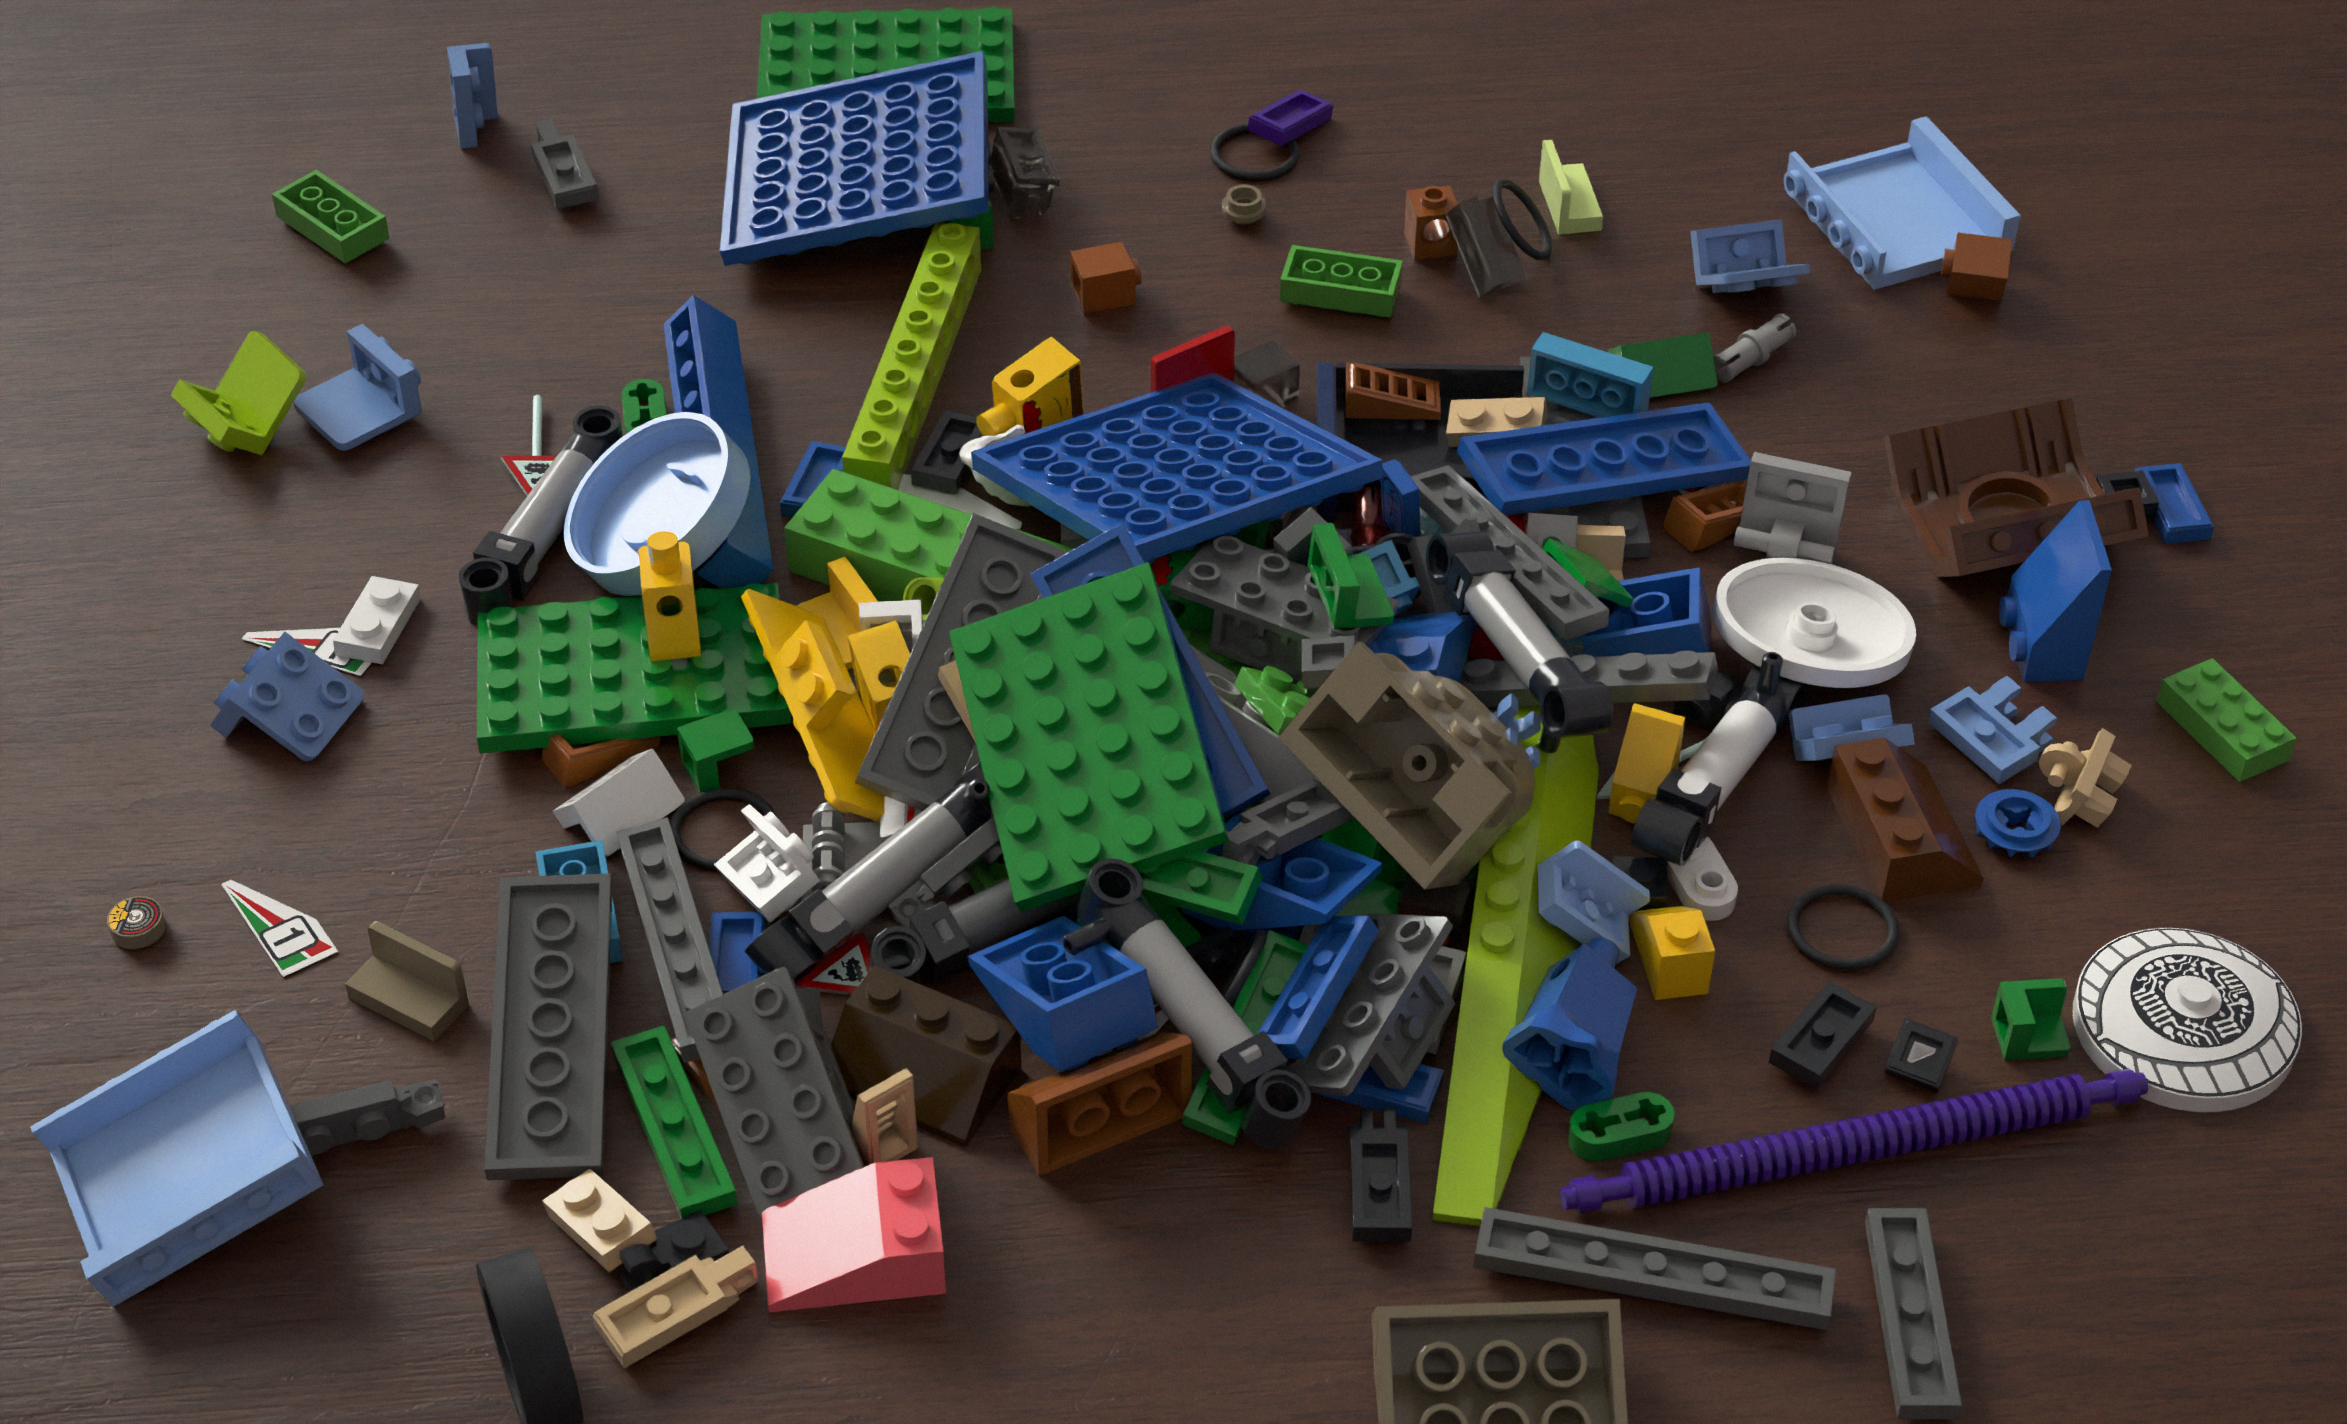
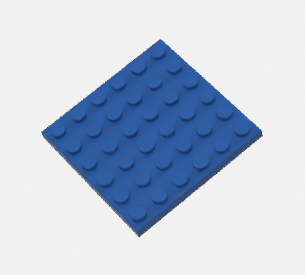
(856, 159)
(1177, 466)

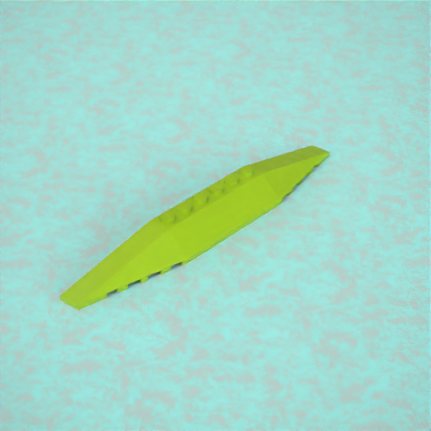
(1503, 971)

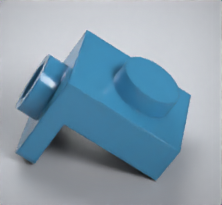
(1393, 575)

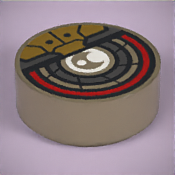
(136, 922)

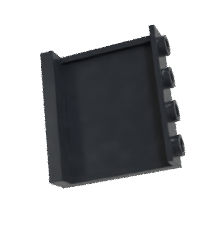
(1423, 443)

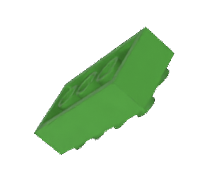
(330, 216)
(1341, 281)
(2226, 720)

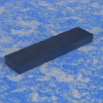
(1327, 420)

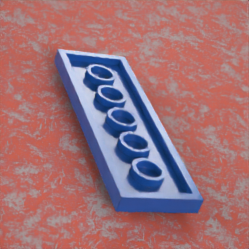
(1604, 458)
(1230, 764)

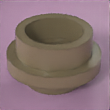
(1244, 204)

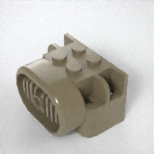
(1414, 763)

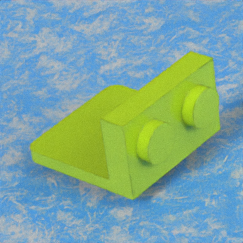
(249, 398)

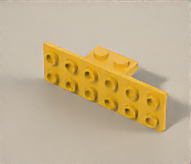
(819, 698)

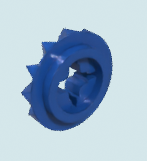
(2014, 807)

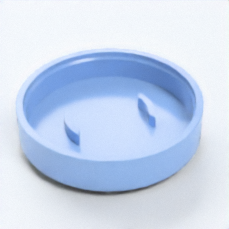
(659, 477)

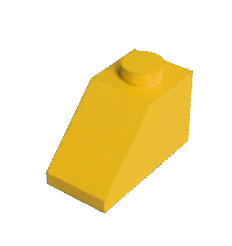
(1645, 759)
(1674, 950)

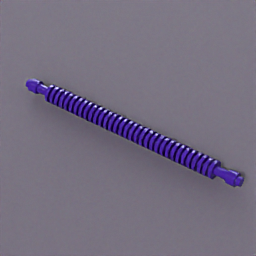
(1853, 1141)

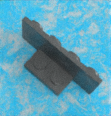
(1260, 604)
(1385, 1012)
(776, 1088)

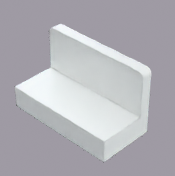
(621, 799)

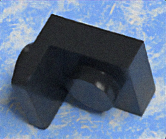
(1709, 713)

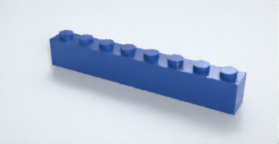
(711, 382)

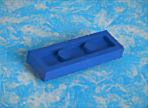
(1318, 984)

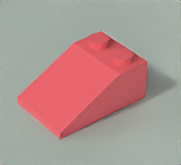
(857, 1239)

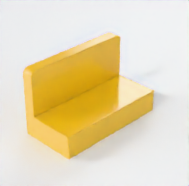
(841, 604)

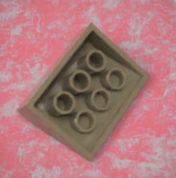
(1500, 1363)

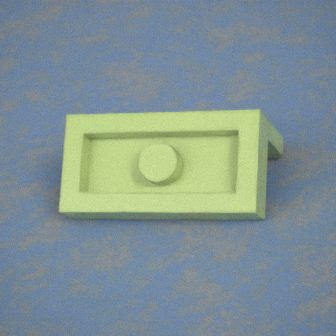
(1568, 194)

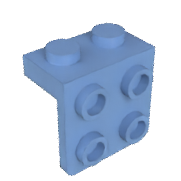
(1743, 257)
(365, 399)
(289, 698)

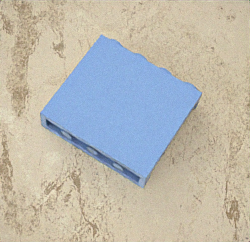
(1900, 205)
(177, 1157)

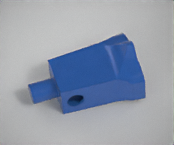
(1575, 1027)

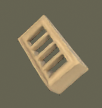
(886, 1120)

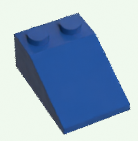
(2058, 600)
(1664, 618)
(1429, 642)
(1301, 885)
(1063, 1001)

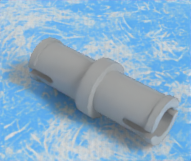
(1754, 347)

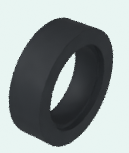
(529, 1339)

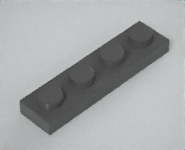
(1912, 1314)

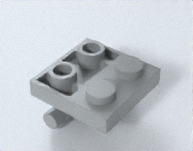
(1792, 509)

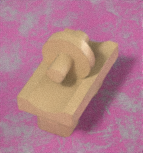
(2079, 775)

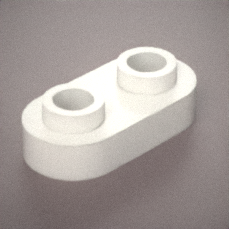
(1694, 878)

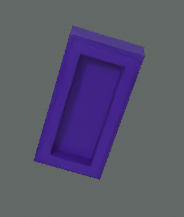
(1290, 117)

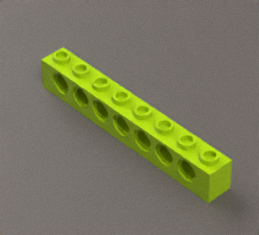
(915, 356)

